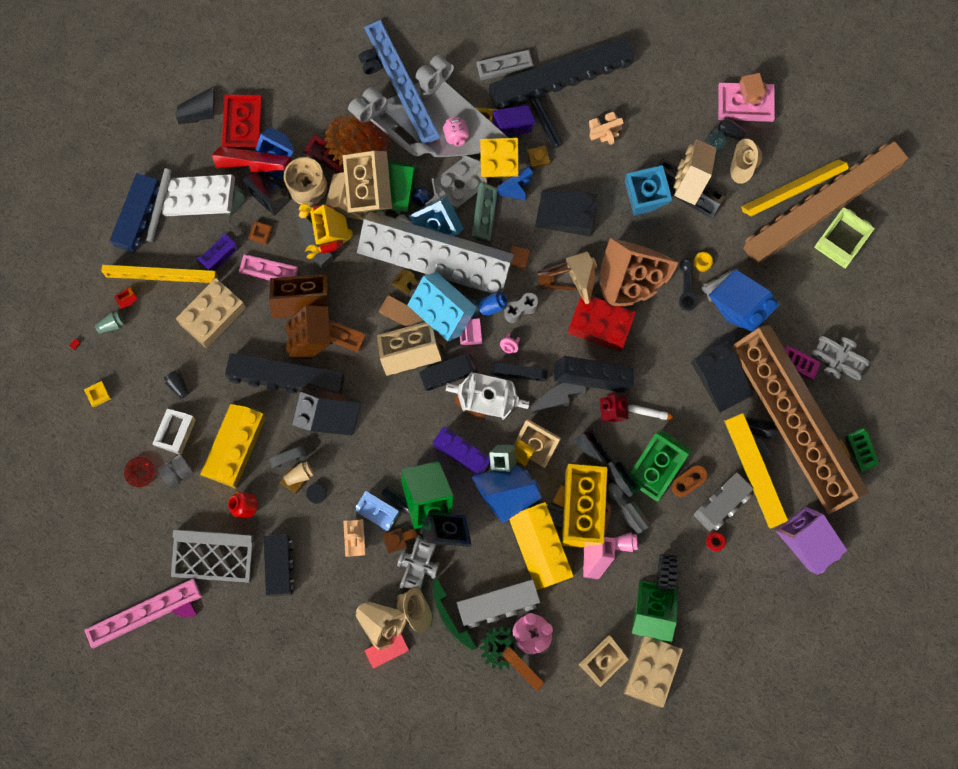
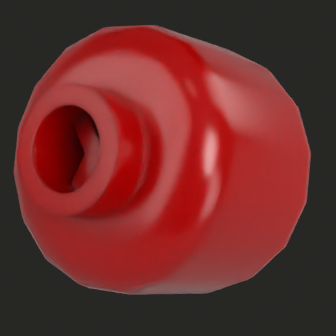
(243, 504)

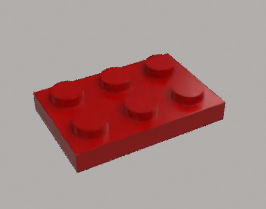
(241, 121)

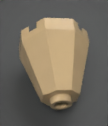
(380, 623)

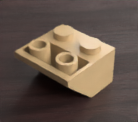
(338, 199)

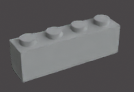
(498, 603)

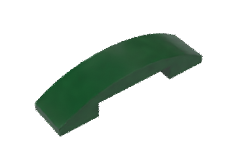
(464, 637)

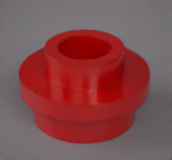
(722, 541)

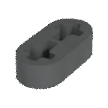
(288, 457)

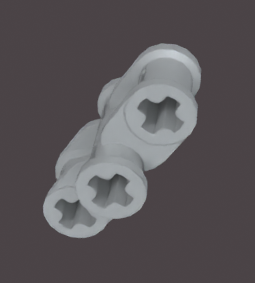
(846, 360)
(420, 557)

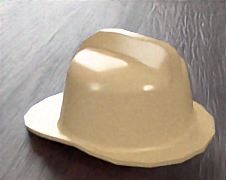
(745, 160)
(415, 609)

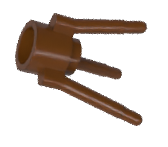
(545, 277)

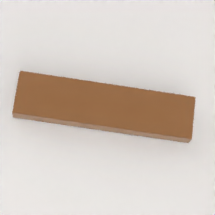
(405, 316)

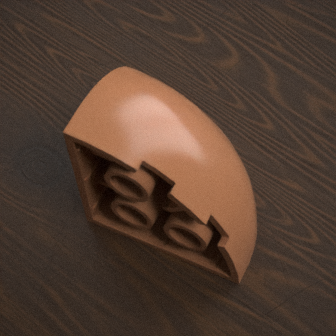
(633, 272)

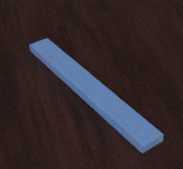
(402, 82)

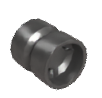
(177, 470)

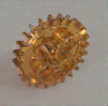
(351, 137)

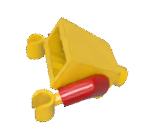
(328, 226)

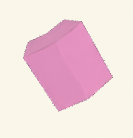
(472, 333)

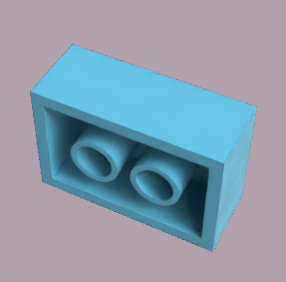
(442, 306)

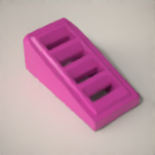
(802, 357)

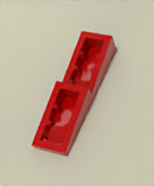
(257, 161)

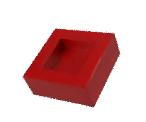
(125, 298)

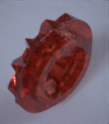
(133, 466)

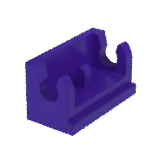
(514, 120)
(218, 253)

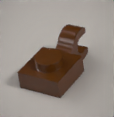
(397, 540)

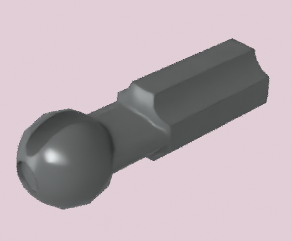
(628, 508)

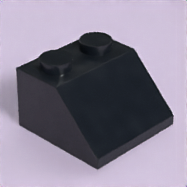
(266, 192)
(446, 529)

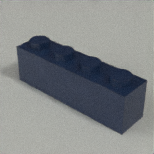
(135, 213)

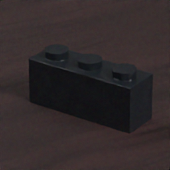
(278, 565)

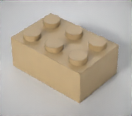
(694, 171)
(367, 181)
(211, 313)
(653, 671)

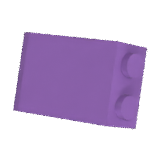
(812, 540)

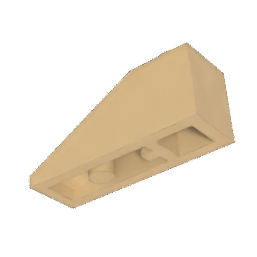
(583, 273)

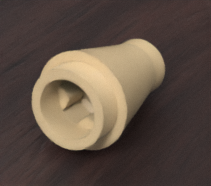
(300, 473)

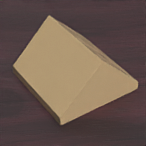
(541, 440)
(604, 661)

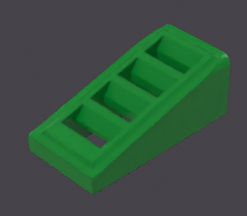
(868, 447)

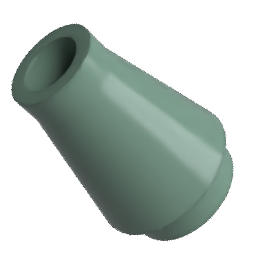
(110, 322)

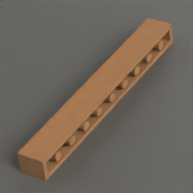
(825, 203)

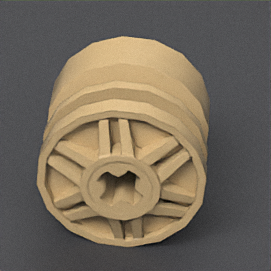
(307, 173)

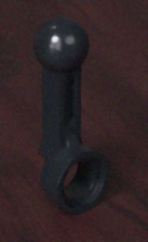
(687, 265)

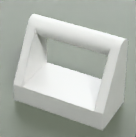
(182, 435)

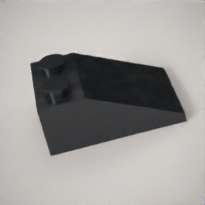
(567, 211)
(722, 376)
(326, 411)

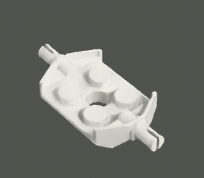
(472, 395)

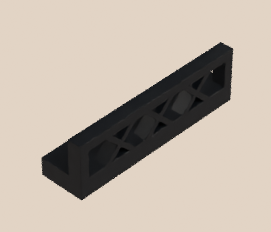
(706, 203)

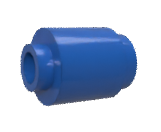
(493, 303)

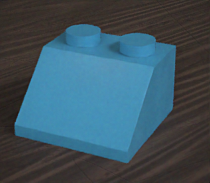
(647, 190)
(438, 217)

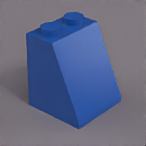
(743, 301)
(507, 491)

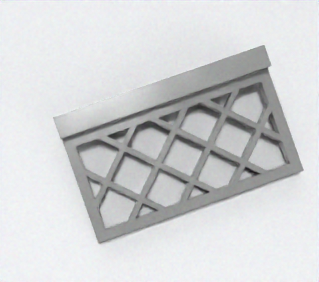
(218, 539)

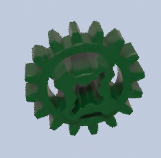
(494, 655)

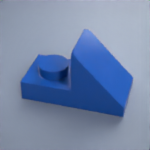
(511, 187)

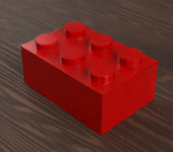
(601, 323)

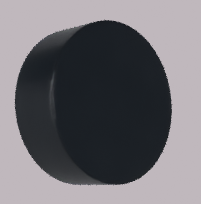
(316, 493)

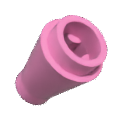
(626, 542)

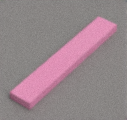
(142, 613)

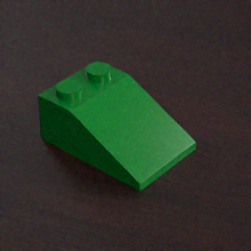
(659, 464)
(655, 611)

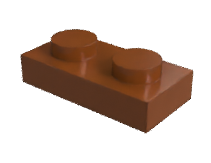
(346, 336)

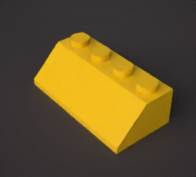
(233, 445)
(584, 506)
(541, 546)

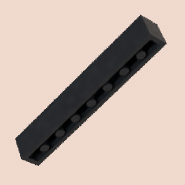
(561, 73)

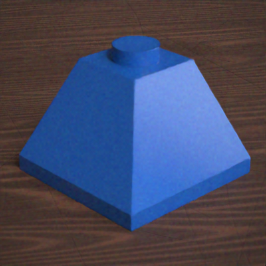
(275, 143)

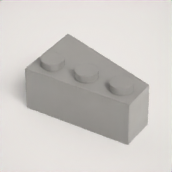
(724, 502)

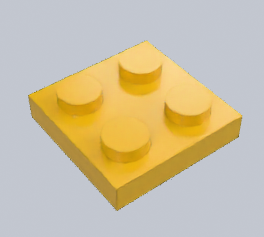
(499, 157)

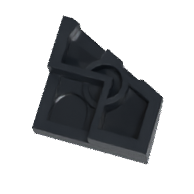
(197, 108)

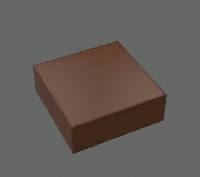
(260, 232)
(520, 257)

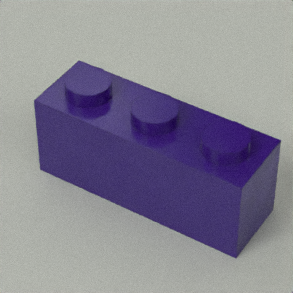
(461, 452)

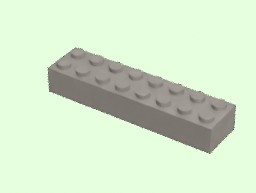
(433, 252)

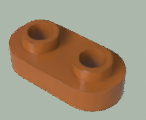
(688, 481)

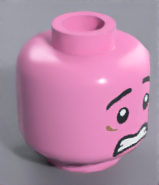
(456, 131)

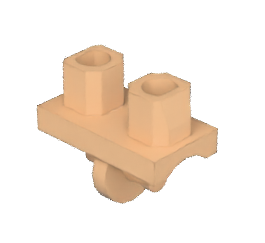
(607, 131)
(354, 538)

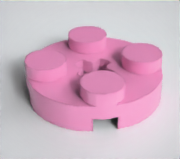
(541, 628)

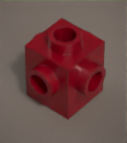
(614, 408)

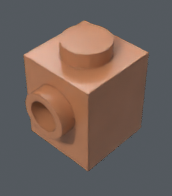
(752, 88)

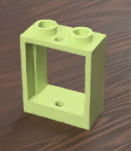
(833, 251)

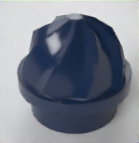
(420, 196)

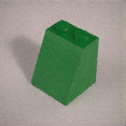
(402, 183)
(426, 491)

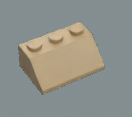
(408, 348)

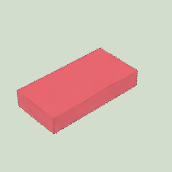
(379, 657)

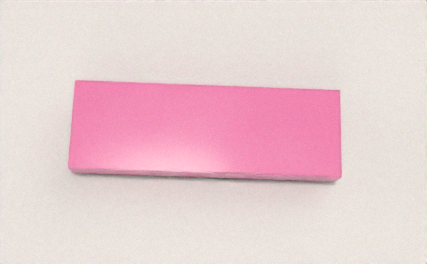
(266, 268)

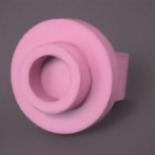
(510, 345)

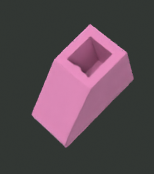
(598, 558)

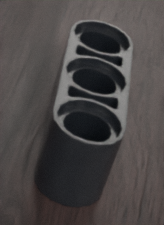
(448, 372)

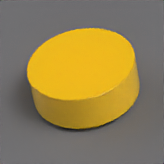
(703, 261)

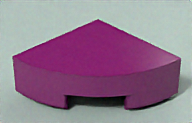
(185, 610)

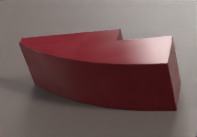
(316, 150)

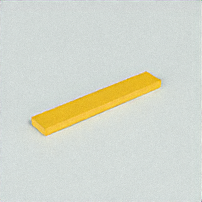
(794, 187)
(159, 273)
(756, 470)

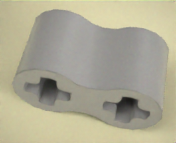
(521, 307)

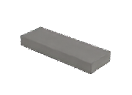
(504, 65)

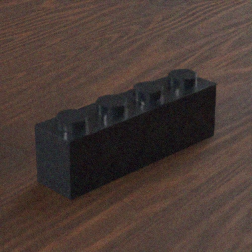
(593, 374)

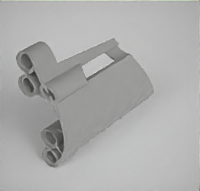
(441, 104)

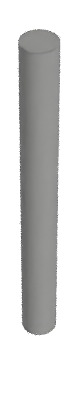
(158, 205)

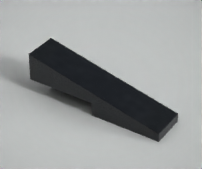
(616, 470)

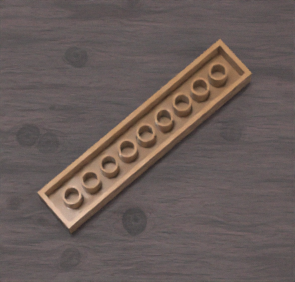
(799, 419)

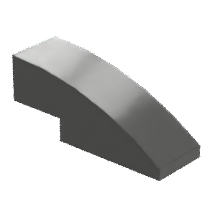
(307, 232)
(557, 397)

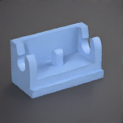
(377, 511)

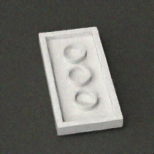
(199, 195)

